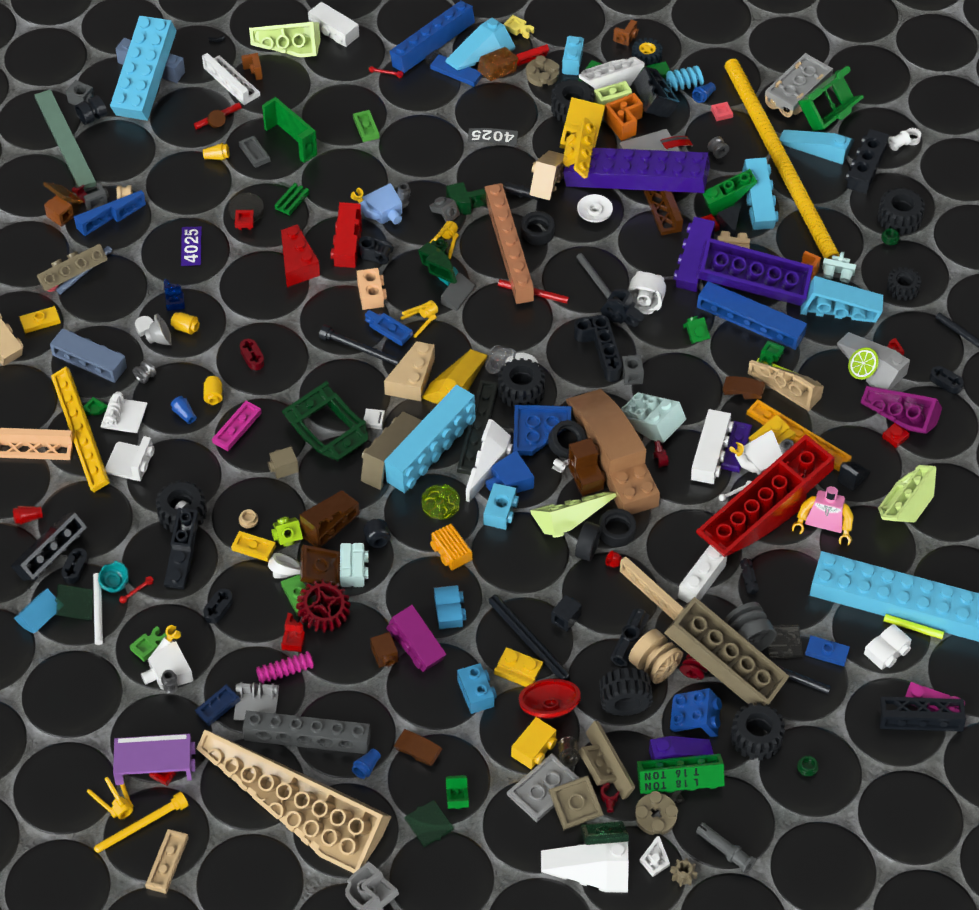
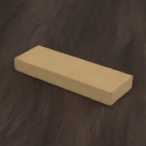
(167, 861)

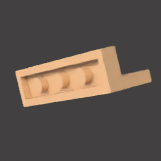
(34, 440)

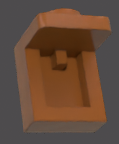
(626, 36)

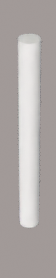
(98, 627)

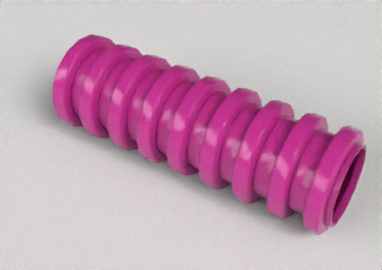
(285, 667)

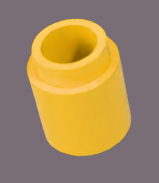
(185, 322)
(213, 390)

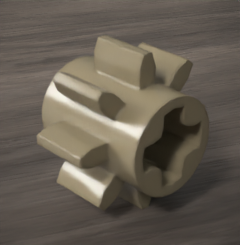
(687, 873)

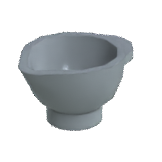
(158, 332)

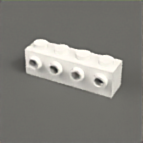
(711, 446)

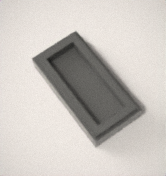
(254, 151)

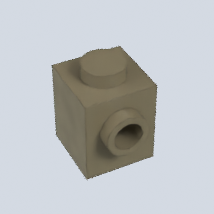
(283, 462)

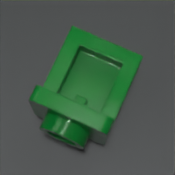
(697, 329)
(457, 792)

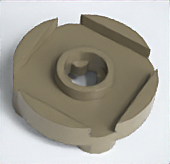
(539, 64)
(656, 825)

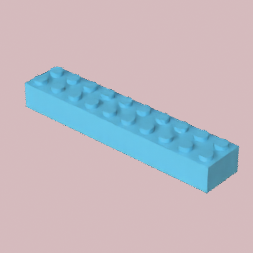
(896, 594)

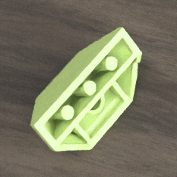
(909, 495)

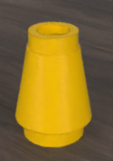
(217, 152)

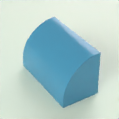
(37, 611)

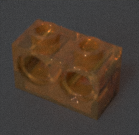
(497, 63)

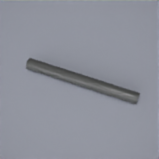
(599, 282)

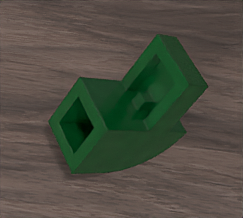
(466, 200)

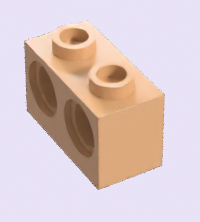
(370, 288)

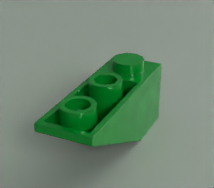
(728, 192)

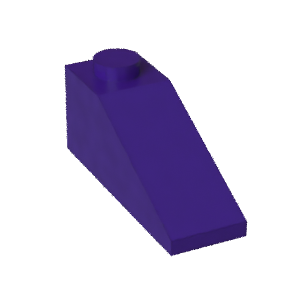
(678, 747)

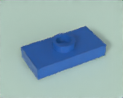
(827, 650)

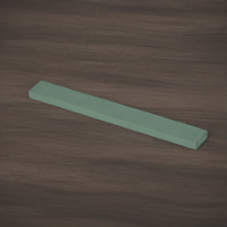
(65, 139)

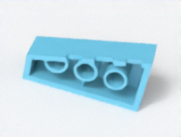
(760, 195)
(842, 301)

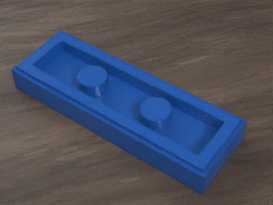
(467, 75)

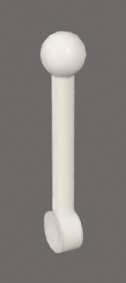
(722, 497)

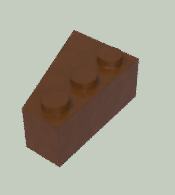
(328, 518)

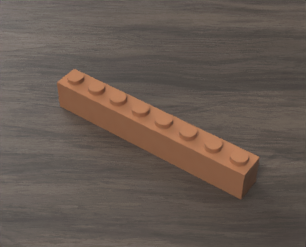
(509, 244)

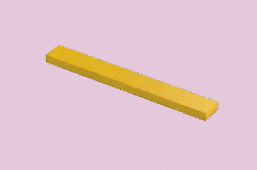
(80, 428)

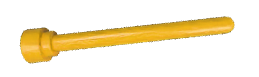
(177, 802)

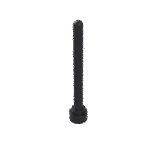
(327, 333)

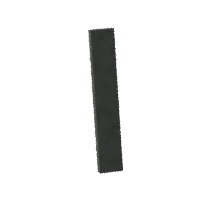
(484, 406)

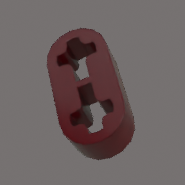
(249, 355)

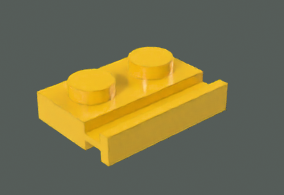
(779, 428)
(518, 667)

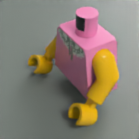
(826, 512)

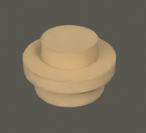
(248, 518)

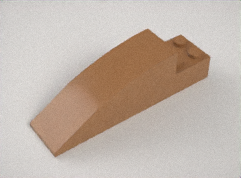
(620, 450)

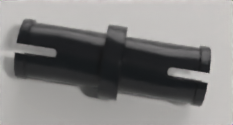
(519, 190)

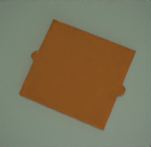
(62, 192)

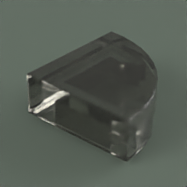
(430, 57)

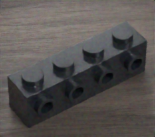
(49, 546)

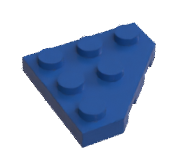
(534, 424)

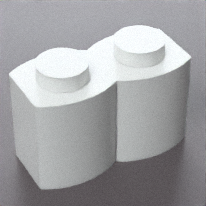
(887, 647)

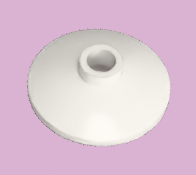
(594, 208)

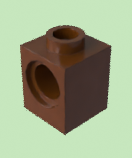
(384, 650)

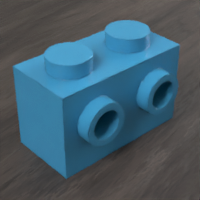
(476, 688)

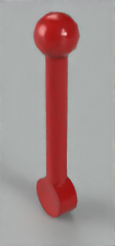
(399, 74)
(148, 581)

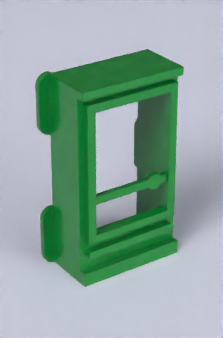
(843, 94)

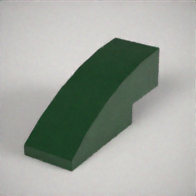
(437, 262)

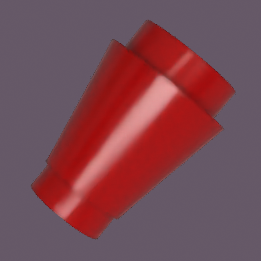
(26, 514)

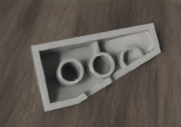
(891, 364)

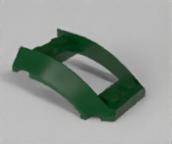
(314, 401)

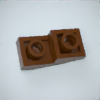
(748, 387)
(418, 747)

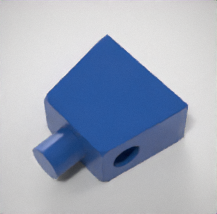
(511, 472)

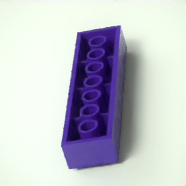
(643, 170)

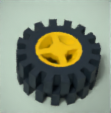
(647, 51)

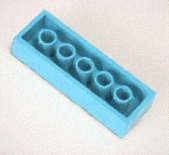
(143, 68)
(430, 439)

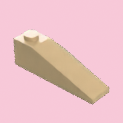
(792, 385)

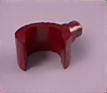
(80, 192)
(661, 454)
(608, 800)

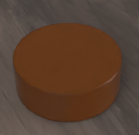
(216, 118)

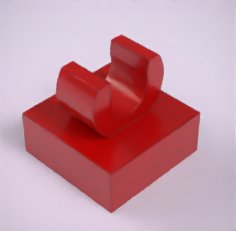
(244, 219)

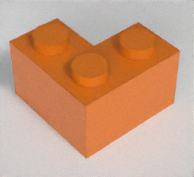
(623, 115)

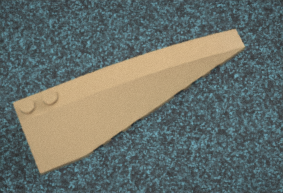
(323, 817)

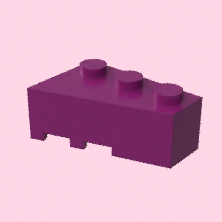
(416, 638)

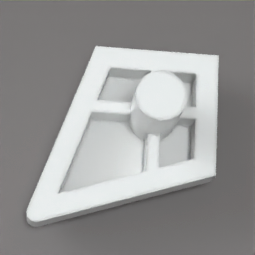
(655, 858)

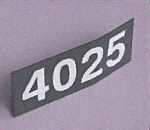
(492, 135)

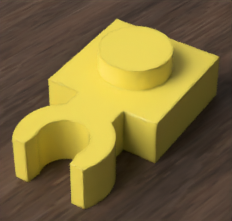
(516, 25)

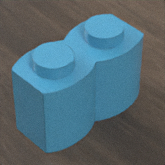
(448, 607)

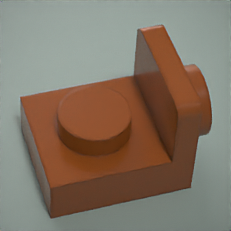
(252, 62)

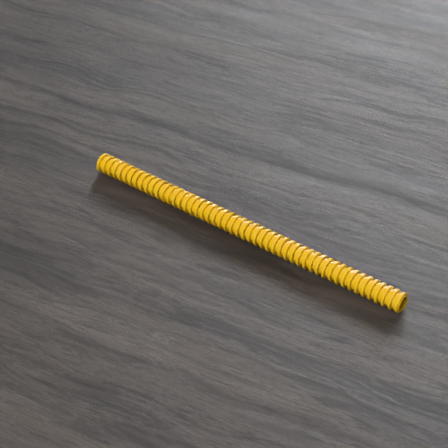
(781, 159)

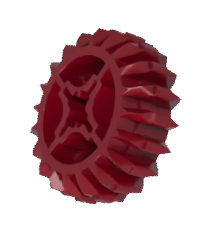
(337, 598)

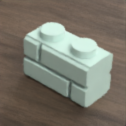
(353, 565)

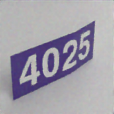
(191, 246)

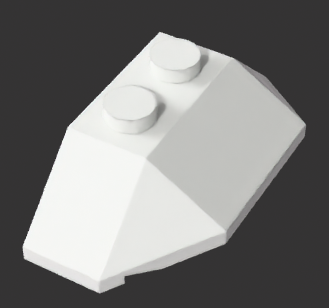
(612, 72)

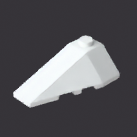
(593, 865)

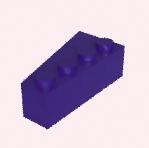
(689, 261)

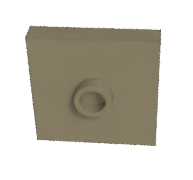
(575, 802)

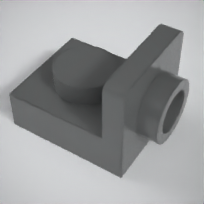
(96, 198)

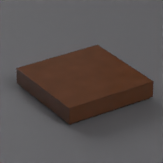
(319, 564)

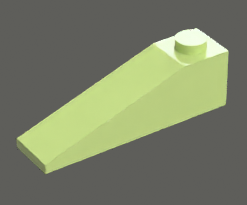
(291, 39)
(563, 518)

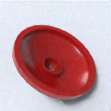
(549, 698)

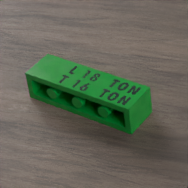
(680, 773)

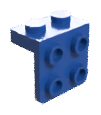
(696, 710)

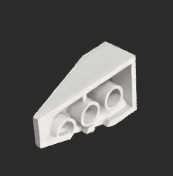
(494, 448)

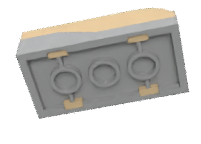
(796, 83)

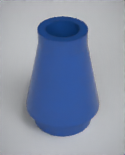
(702, 93)
(183, 409)
(364, 765)

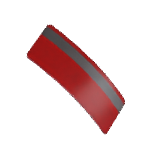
(676, 141)

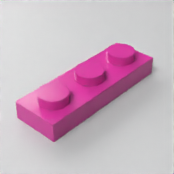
(236, 425)

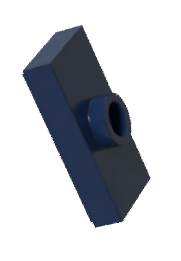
(217, 705)

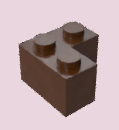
(585, 466)

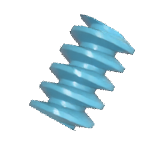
(684, 77)

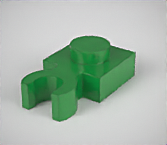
(771, 352)

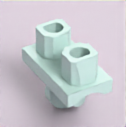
(839, 265)

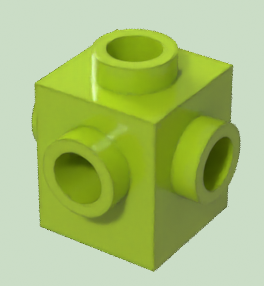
(293, 534)

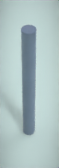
(62, 288)

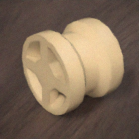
(124, 191)

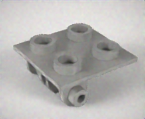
(255, 698)

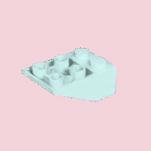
(654, 416)

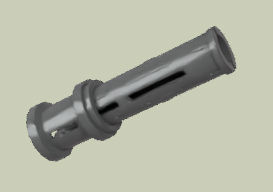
(733, 852)

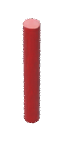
(226, 111)

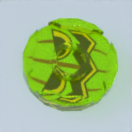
(440, 502)

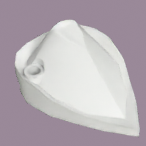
(283, 566)

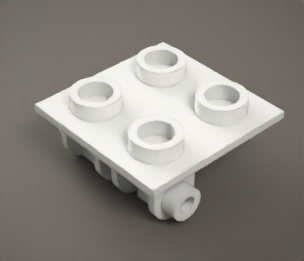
(123, 414)

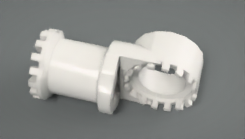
(904, 139)

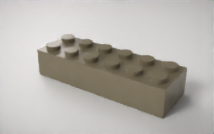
(726, 654)

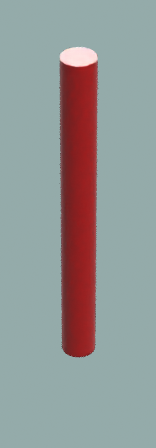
(537, 292)

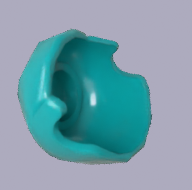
(113, 577)

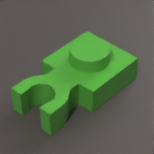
(146, 645)

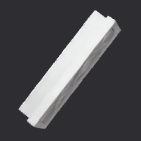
(229, 81)

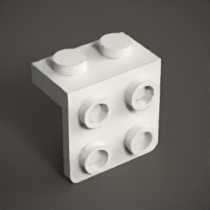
(130, 460)

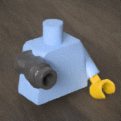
(384, 203)

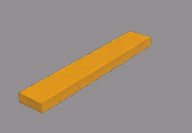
(763, 413)

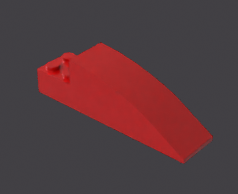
(768, 498)

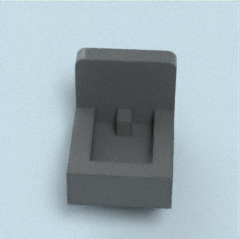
(446, 207)

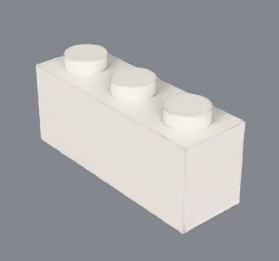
(334, 24)
(702, 575)

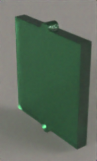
(74, 602)
(428, 823)

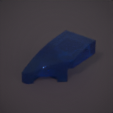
(173, 296)

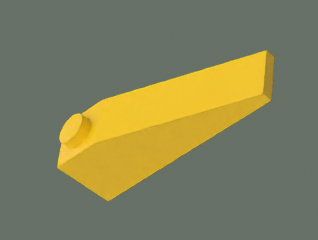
(461, 373)

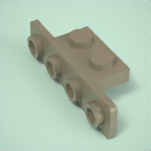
(71, 267)
(604, 762)

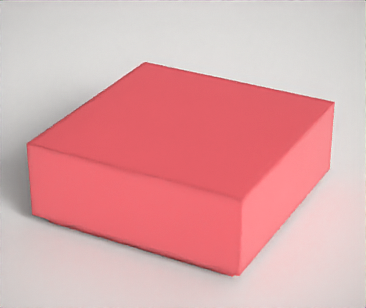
(721, 111)

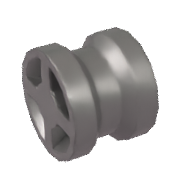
(718, 147)
(144, 371)

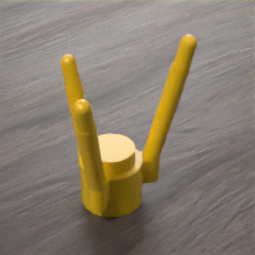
(448, 231)
(426, 310)
(121, 807)

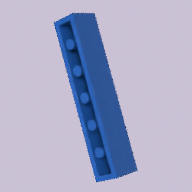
(432, 36)
(751, 315)

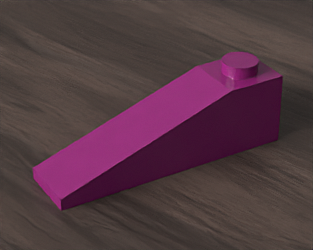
(905, 409)

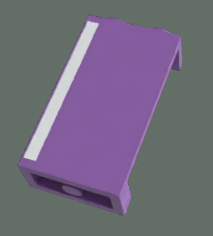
(153, 755)

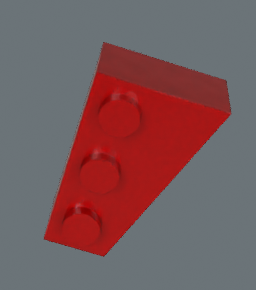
(348, 232)
(299, 257)

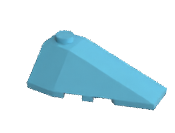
(821, 144)

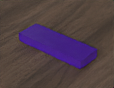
(740, 434)

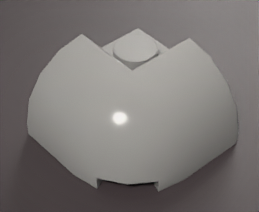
(369, 889)

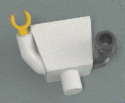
(760, 452)
(168, 664)

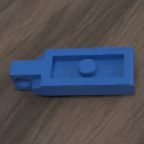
(388, 327)

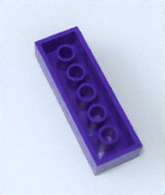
(754, 272)

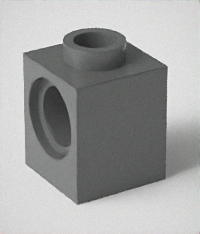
(79, 92)
(632, 369)

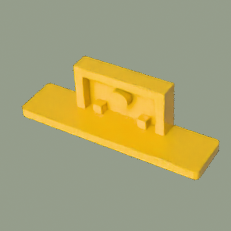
(579, 148)

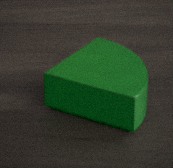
(94, 407)

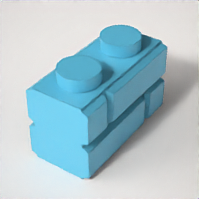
(572, 55)

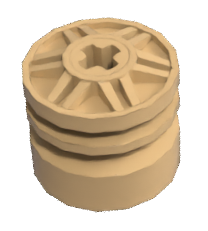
(655, 656)

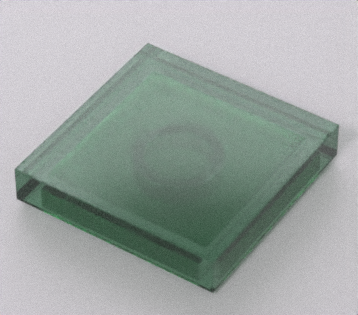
(604, 833)

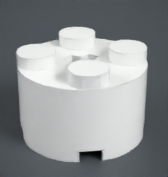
(647, 291)

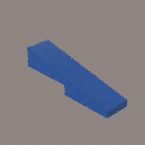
(117, 210)

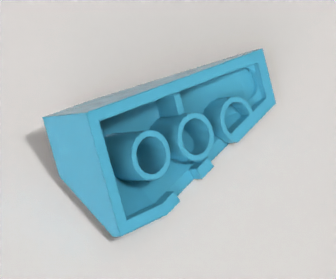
(485, 39)

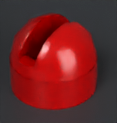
(613, 559)

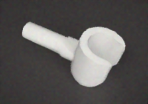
(560, 465)

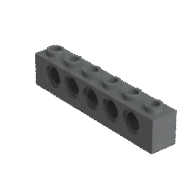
(306, 732)

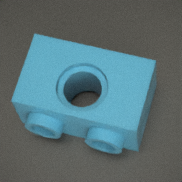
(495, 514)

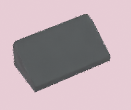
(457, 293)

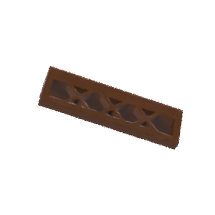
(670, 207)

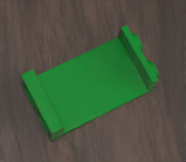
(279, 114)

